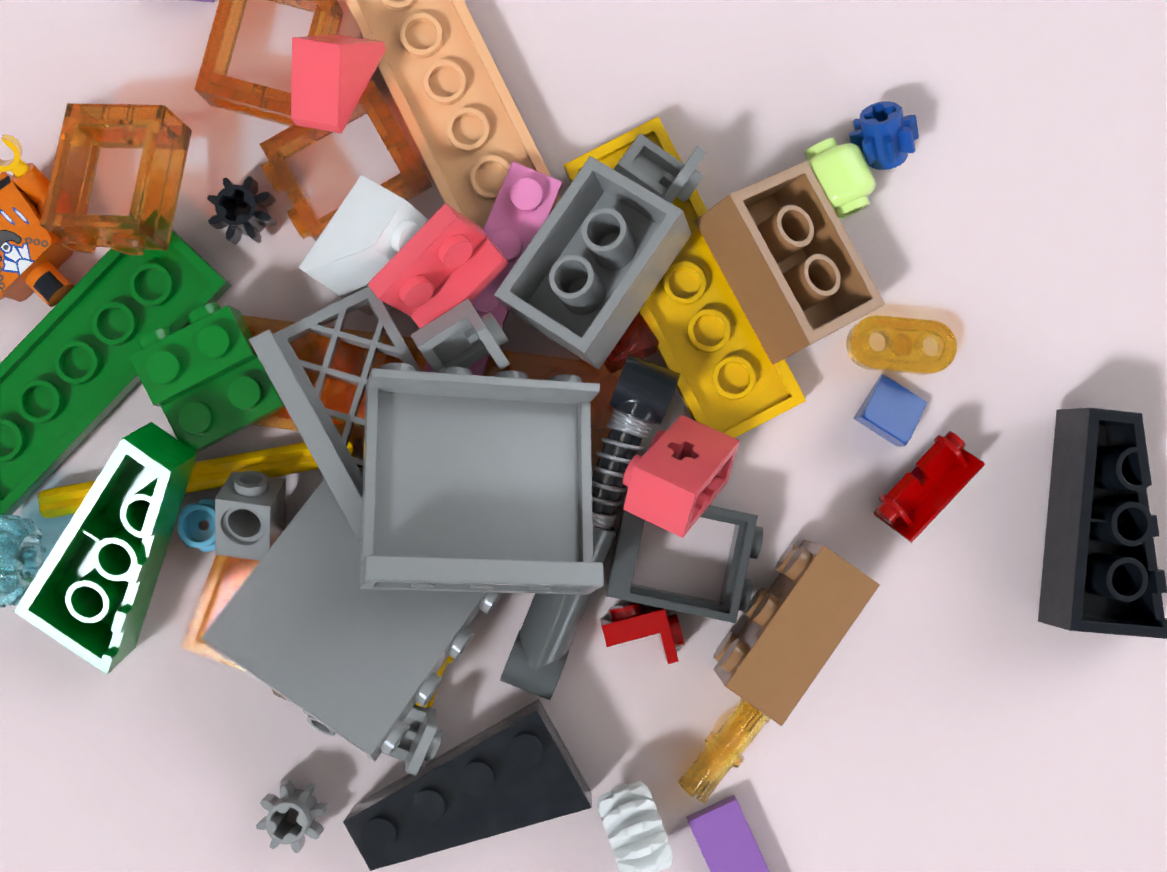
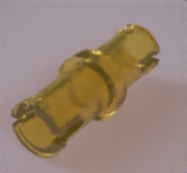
(723, 751)

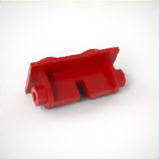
(929, 487)

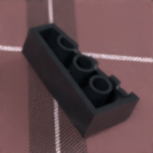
(1100, 529)
(479, 789)

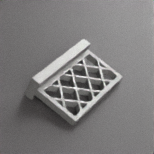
(304, 400)

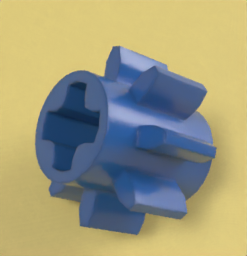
(885, 135)

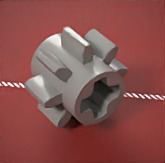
(280, 828)

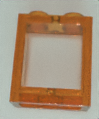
(242, 95)
(157, 185)
(305, 219)

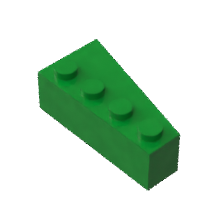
(111, 553)

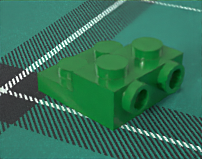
(206, 376)

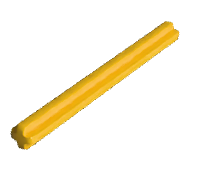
(204, 475)

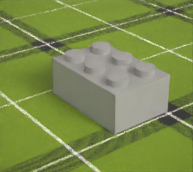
(594, 262)

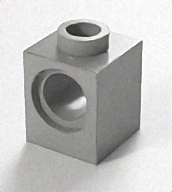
(240, 531)

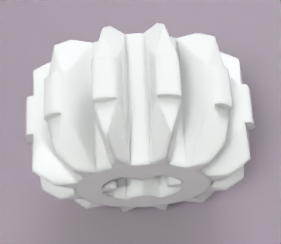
(635, 829)

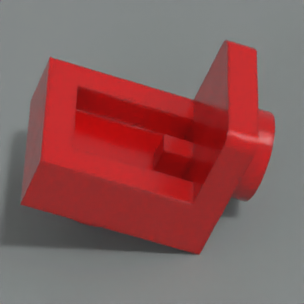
(632, 622)

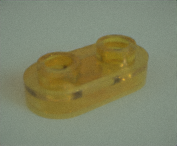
(903, 345)

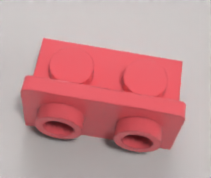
(439, 267)

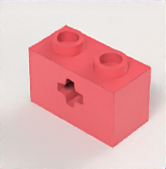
(679, 475)

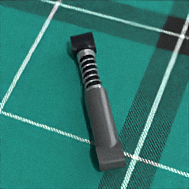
(553, 619)

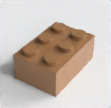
(788, 261)
(792, 628)

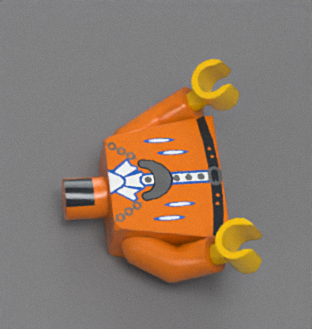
(27, 250)

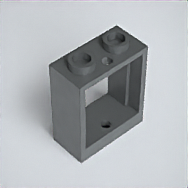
(735, 590)

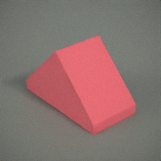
(330, 78)

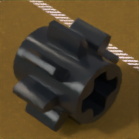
(241, 196)

